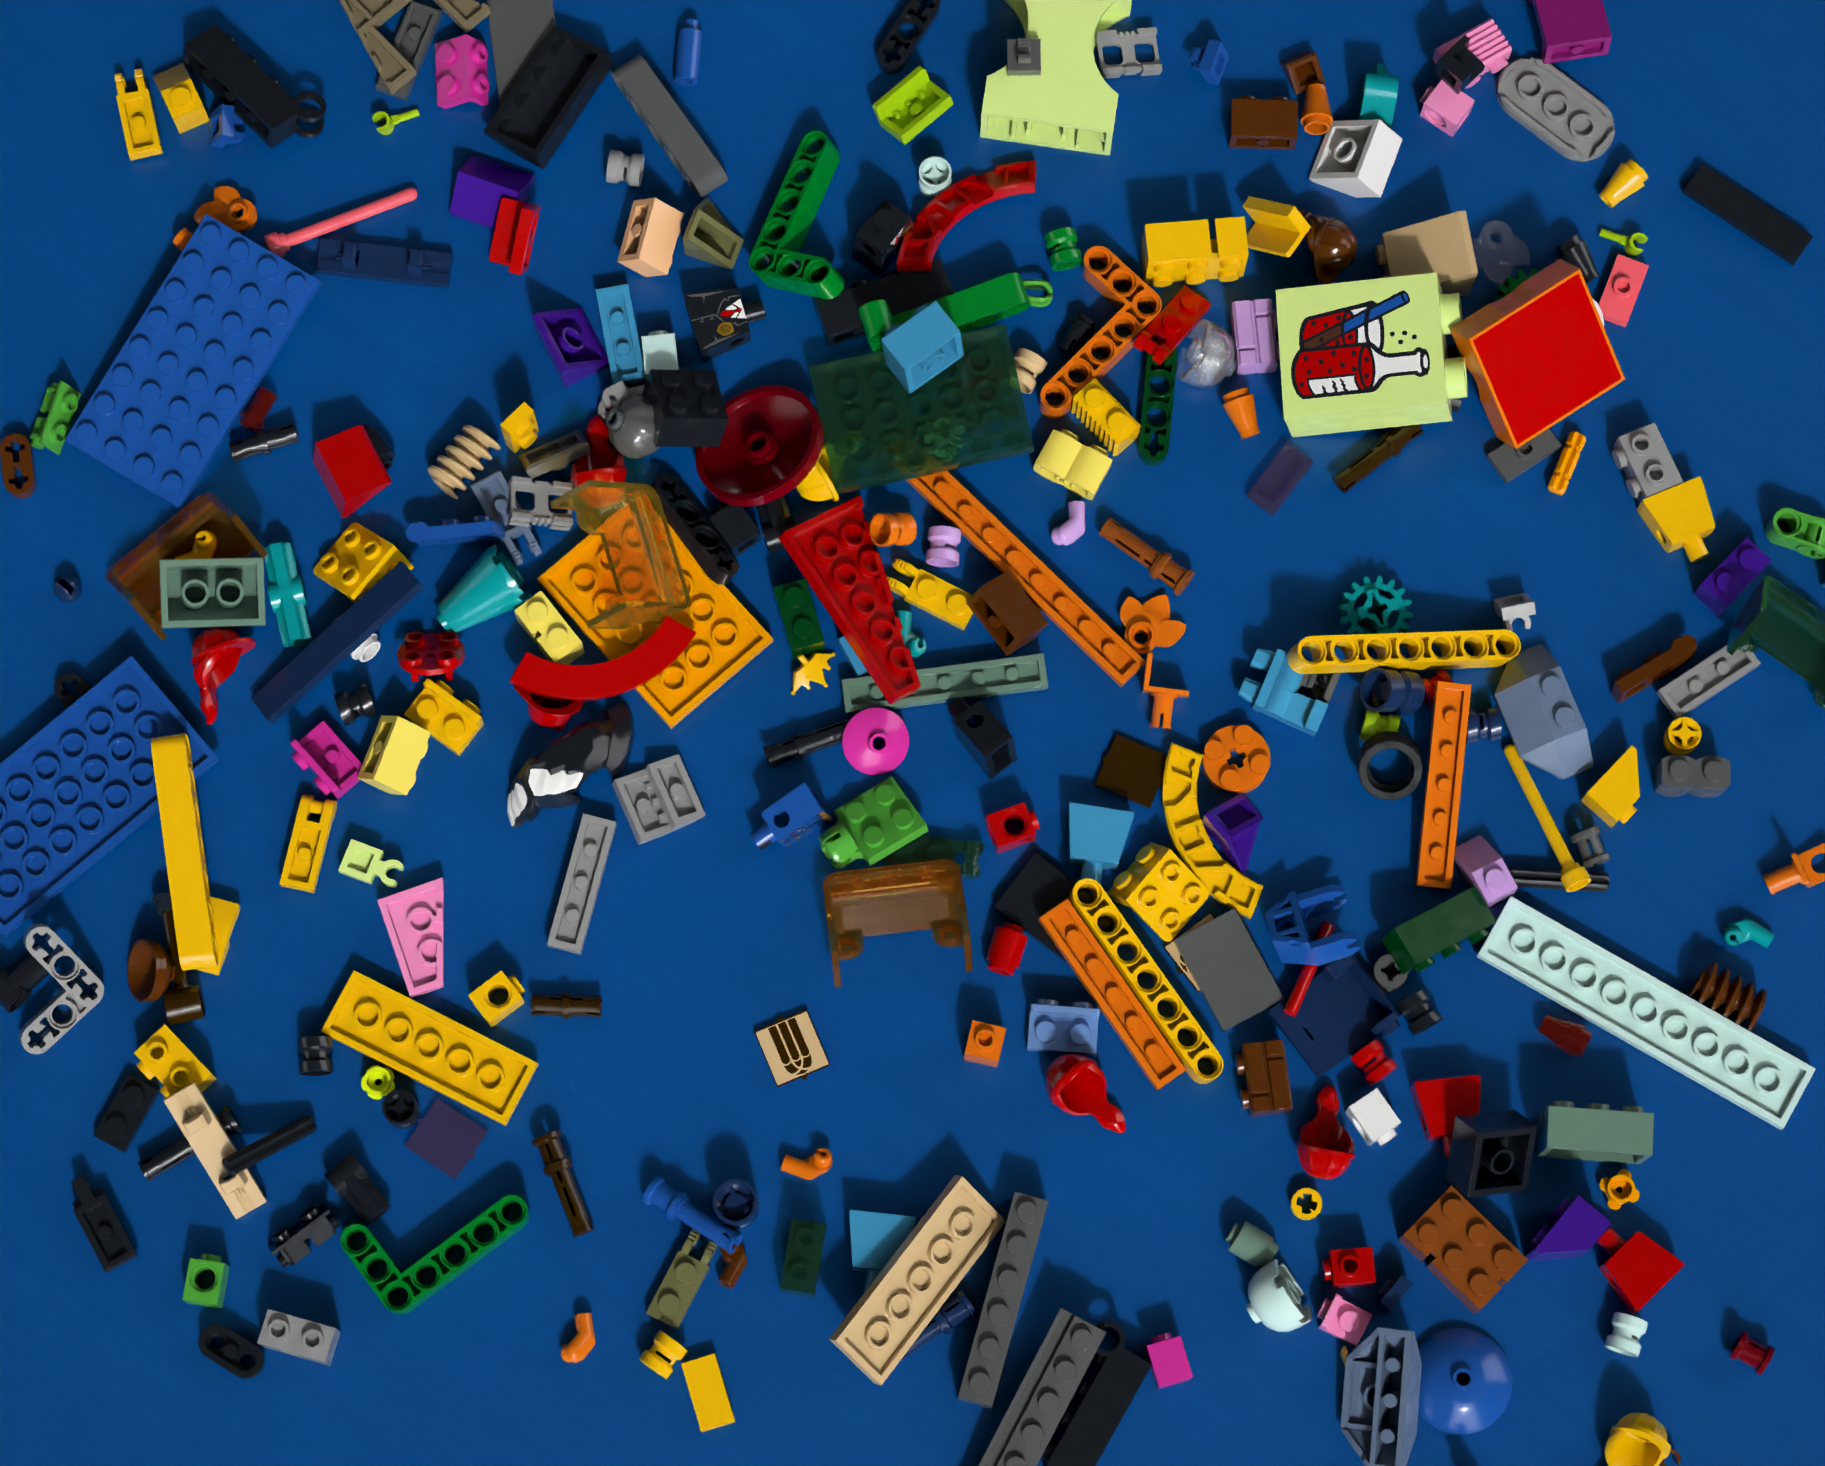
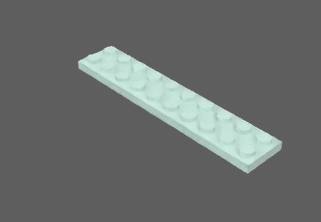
(1646, 1013)

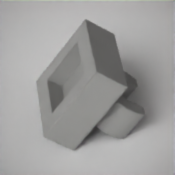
(1515, 607)

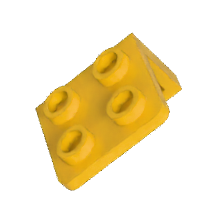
(358, 561)
(1160, 890)

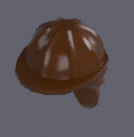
(1331, 244)

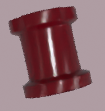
(1751, 1352)

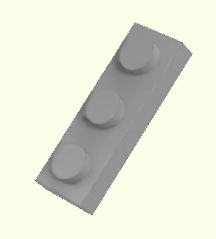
(1706, 680)

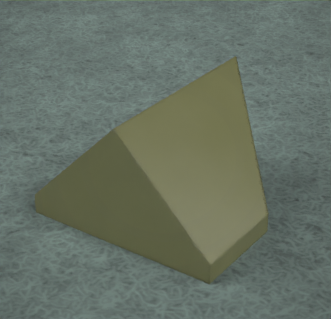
(711, 237)

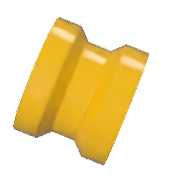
(1684, 729)

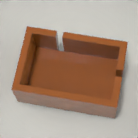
(1467, 1249)

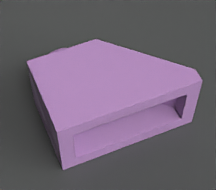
(1485, 870)

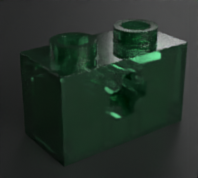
(803, 1258)

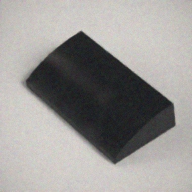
(549, 97)

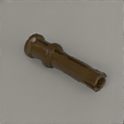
(558, 1167)

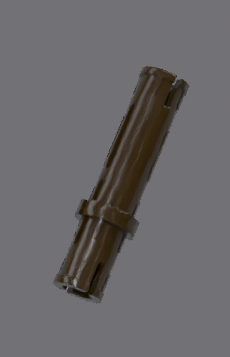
(1387, 447)

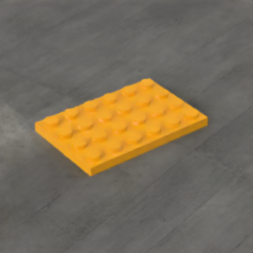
(724, 637)

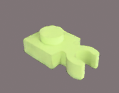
(366, 862)

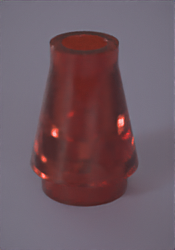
(1567, 1035)

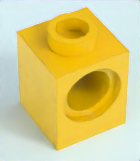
(495, 1013)

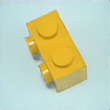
(171, 1063)

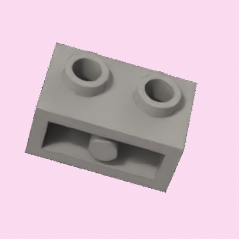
(1645, 462)

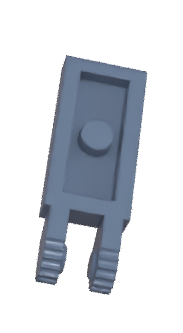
(494, 499)

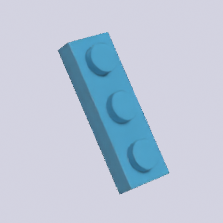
(620, 334)

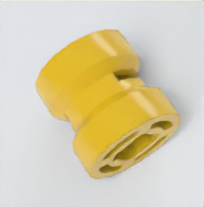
(668, 1348)

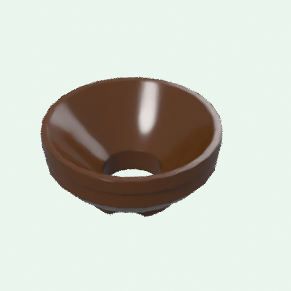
(149, 970)

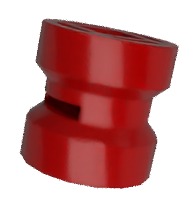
(1378, 1069)

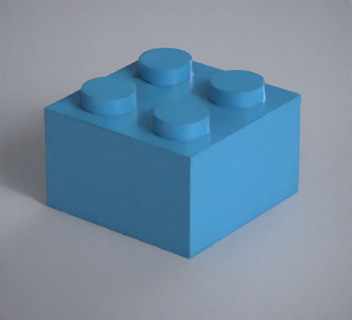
(922, 346)

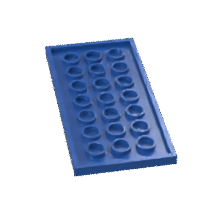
(193, 361)
(83, 787)

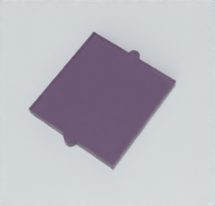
(446, 1139)

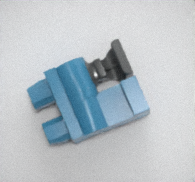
(1279, 696)

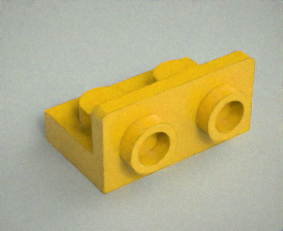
(446, 717)

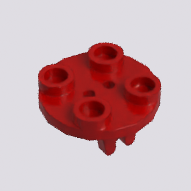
(431, 654)

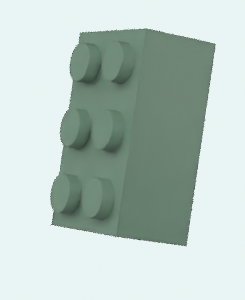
(1595, 1133)

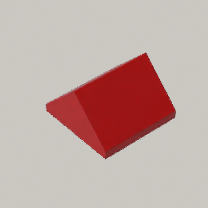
(350, 469)

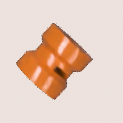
(893, 529)

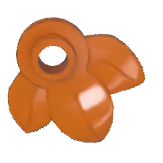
(226, 207)
(1152, 621)

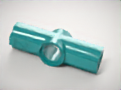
(287, 595)

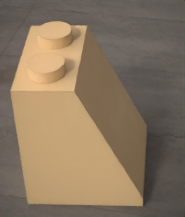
(1430, 247)

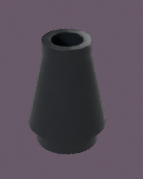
(1578, 254)

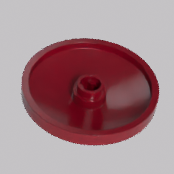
(765, 449)

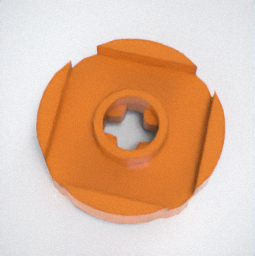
(1230, 777)

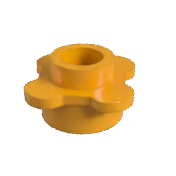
(1622, 1180)

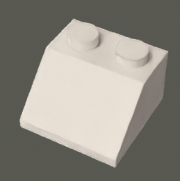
(1356, 157)

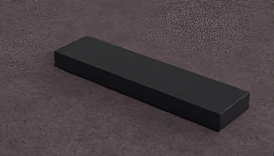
(1747, 214)

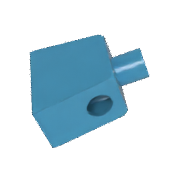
(1096, 838)
(876, 1239)

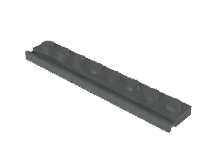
(1044, 1392)

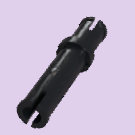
(801, 745)

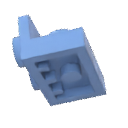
(1063, 1028)

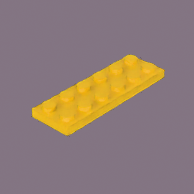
(429, 1048)

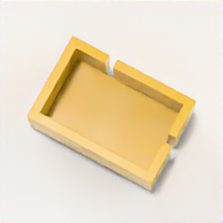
(1186, 252)

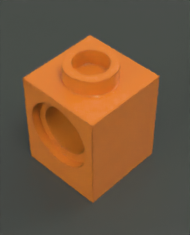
(984, 1043)

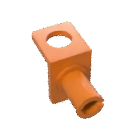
(1163, 698)
(1798, 871)

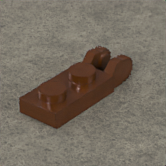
(1654, 668)

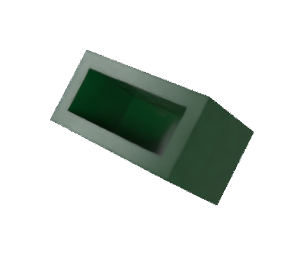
(798, 618)

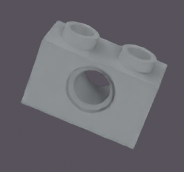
(299, 1337)

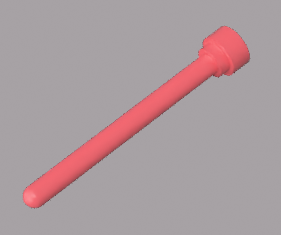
(281, 243)

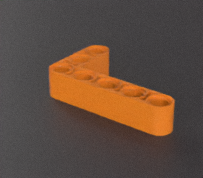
(1106, 337)

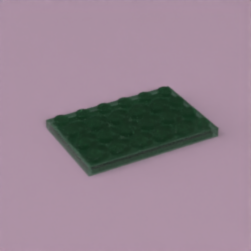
(951, 422)

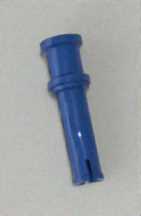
(679, 1207)

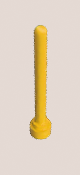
(1573, 875)

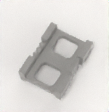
(1126, 43)
(540, 513)

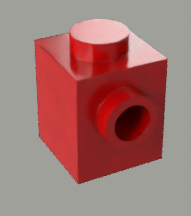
(1349, 1268)

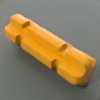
(1566, 463)

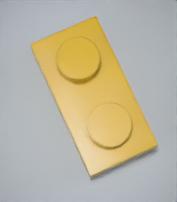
(520, 428)

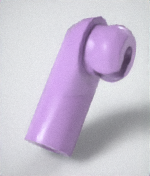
(1072, 528)

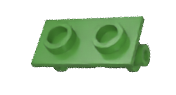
(60, 405)

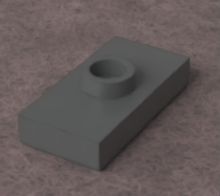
(555, 454)
(1513, 462)

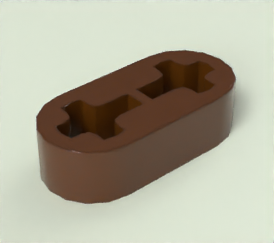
(10, 466)

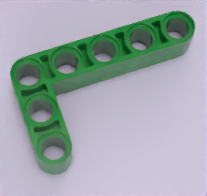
(777, 249)
(966, 308)
(436, 1259)

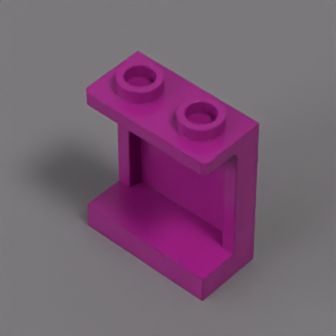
(1572, 29)

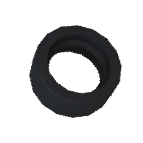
(1396, 789)

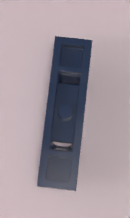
(384, 263)

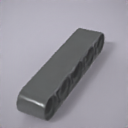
(669, 126)

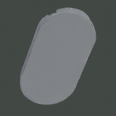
(1555, 109)

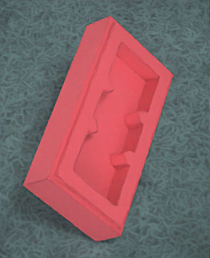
(1622, 289)

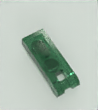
(934, 848)

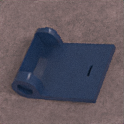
(1339, 1013)

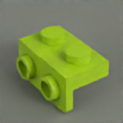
(911, 106)

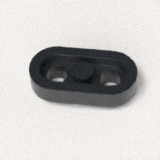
(232, 1352)

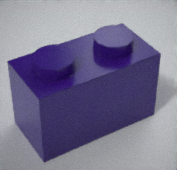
(1732, 577)

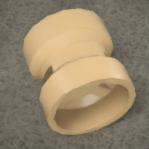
(1028, 366)

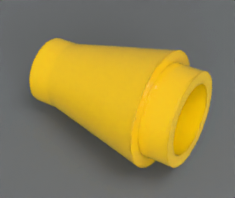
(1624, 182)

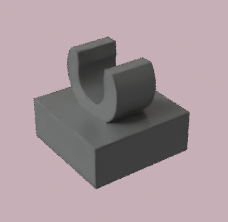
(1023, 56)

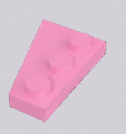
(417, 934)

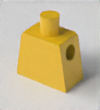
(1680, 518)

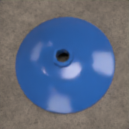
(1458, 1407)

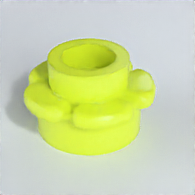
(370, 1077)

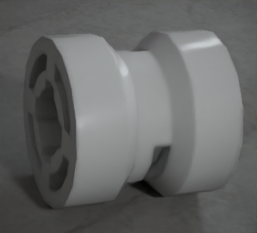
(625, 168)

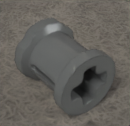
(1590, 835)

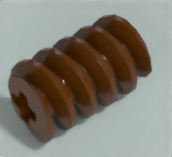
(1730, 994)

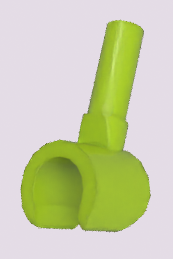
(392, 120)
(1626, 241)

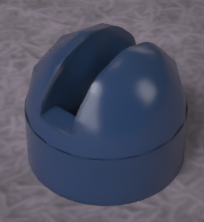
(62, 593)

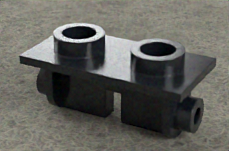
(291, 1240)

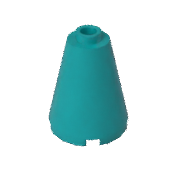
(483, 592)

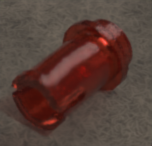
(258, 409)

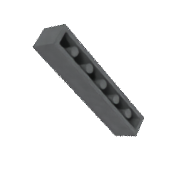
(1003, 1300)

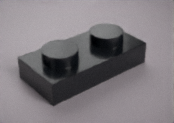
(126, 1113)

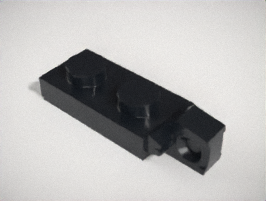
(102, 1226)

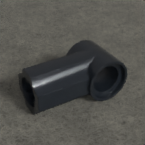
(775, 521)
(19, 980)
(353, 1183)

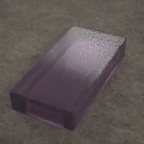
(1279, 479)

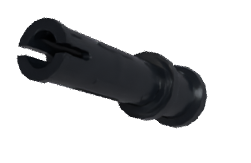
(181, 1149)

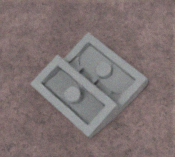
(658, 799)

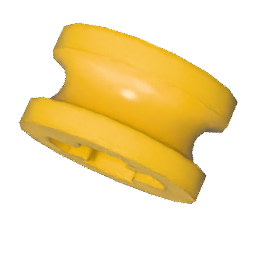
(1297, 1209)

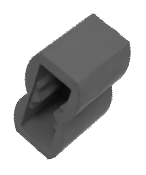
(1700, 777)

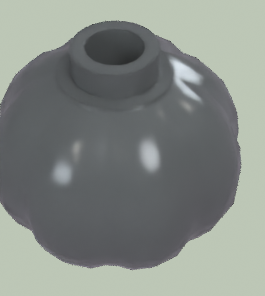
(632, 427)

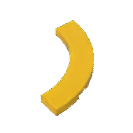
(1191, 838)

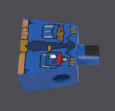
(805, 815)

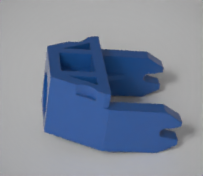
(1291, 932)

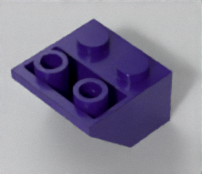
(1571, 1234)

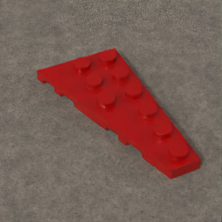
(852, 585)

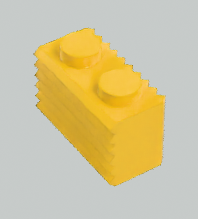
(1105, 417)

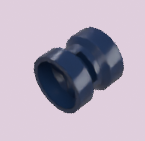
(1484, 725)

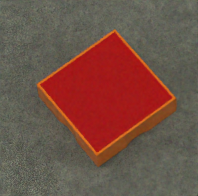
(1538, 353)

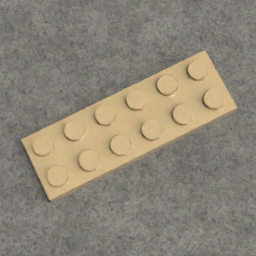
(917, 1280)

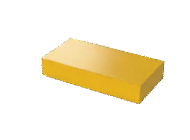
(708, 1393)

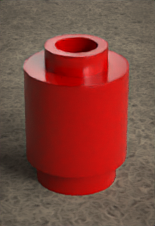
(1006, 949)

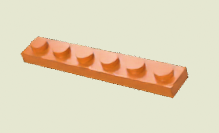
(1443, 785)
(1112, 994)

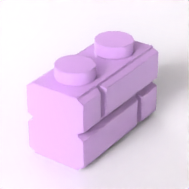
(1254, 336)

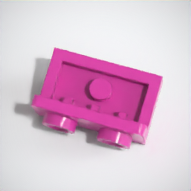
(461, 72)
(328, 759)

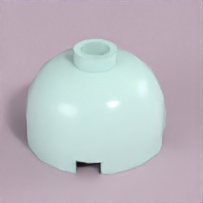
(1277, 1299)

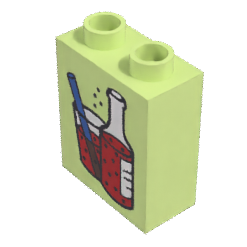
(1368, 354)

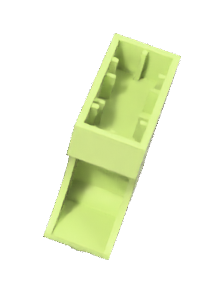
(1070, 99)

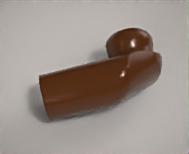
(735, 1265)

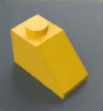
(181, 98)
(1616, 790)

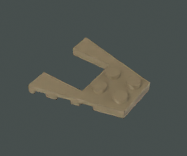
(391, 65)

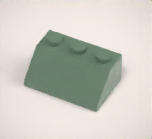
(212, 592)

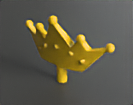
(811, 670)

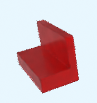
(514, 234)

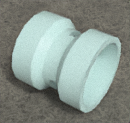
(935, 170)
(1626, 1334)

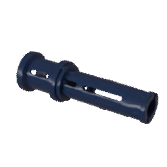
(944, 1321)

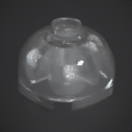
(1207, 357)

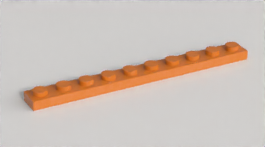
(1036, 579)

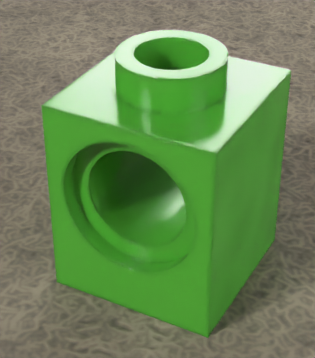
(211, 1296)

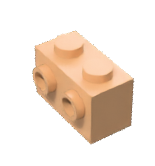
(650, 237)

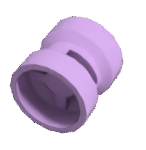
(943, 546)

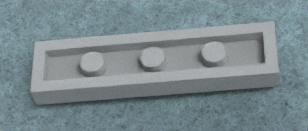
(582, 884)

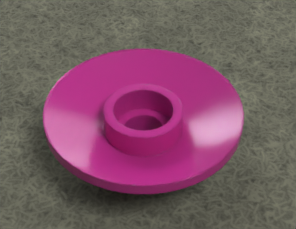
(859, 737)

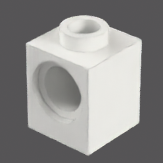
(1373, 1118)

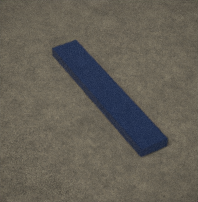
(337, 642)

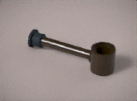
(184, 1001)

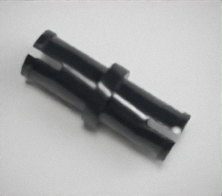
(264, 441)

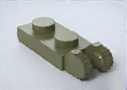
(681, 1283)

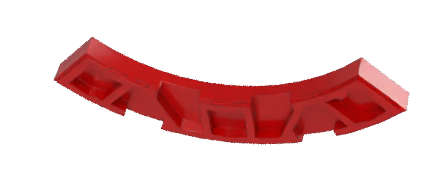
(955, 203)
(609, 677)

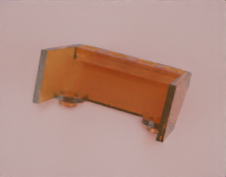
(137, 573)
(895, 902)

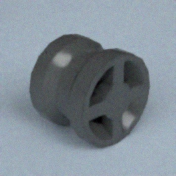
(1388, 979)

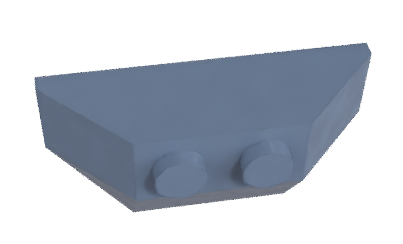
(1543, 714)
(1382, 1397)

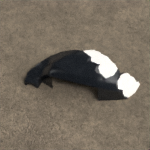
(563, 765)

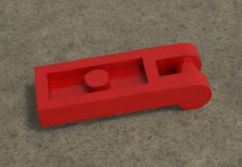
(1172, 324)

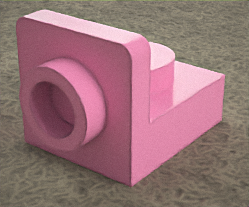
(1343, 1319)

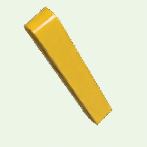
(1417, 643)
(184, 852)
(1148, 998)

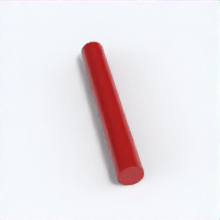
(1305, 976)

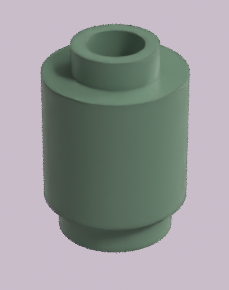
(1251, 1244)

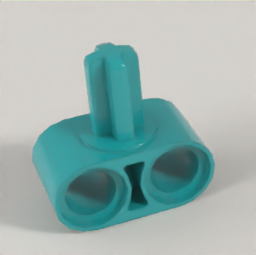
(1378, 95)

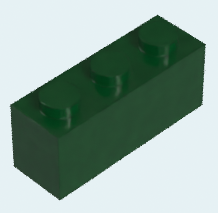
(1439, 931)

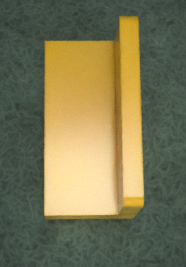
(1276, 227)

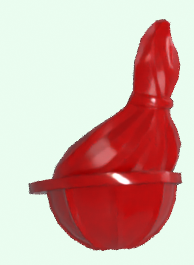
(604, 461)
(214, 660)
(1081, 1089)
(1324, 1143)

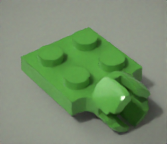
(872, 826)

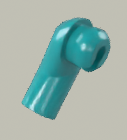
(911, 641)
(1747, 930)

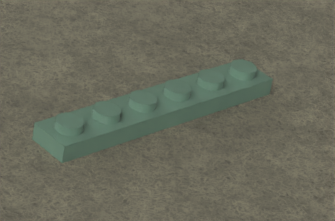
(953, 682)

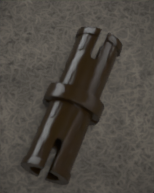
(566, 1005)

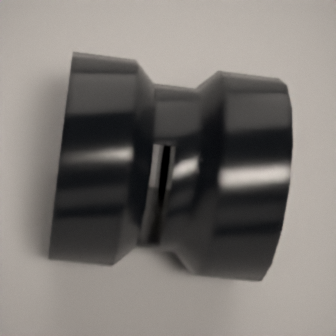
(355, 704)
(1417, 1008)
(315, 1051)
(398, 1104)

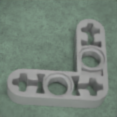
(68, 995)

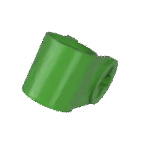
(1805, 534)

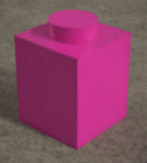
(1168, 1360)

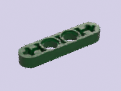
(1157, 401)

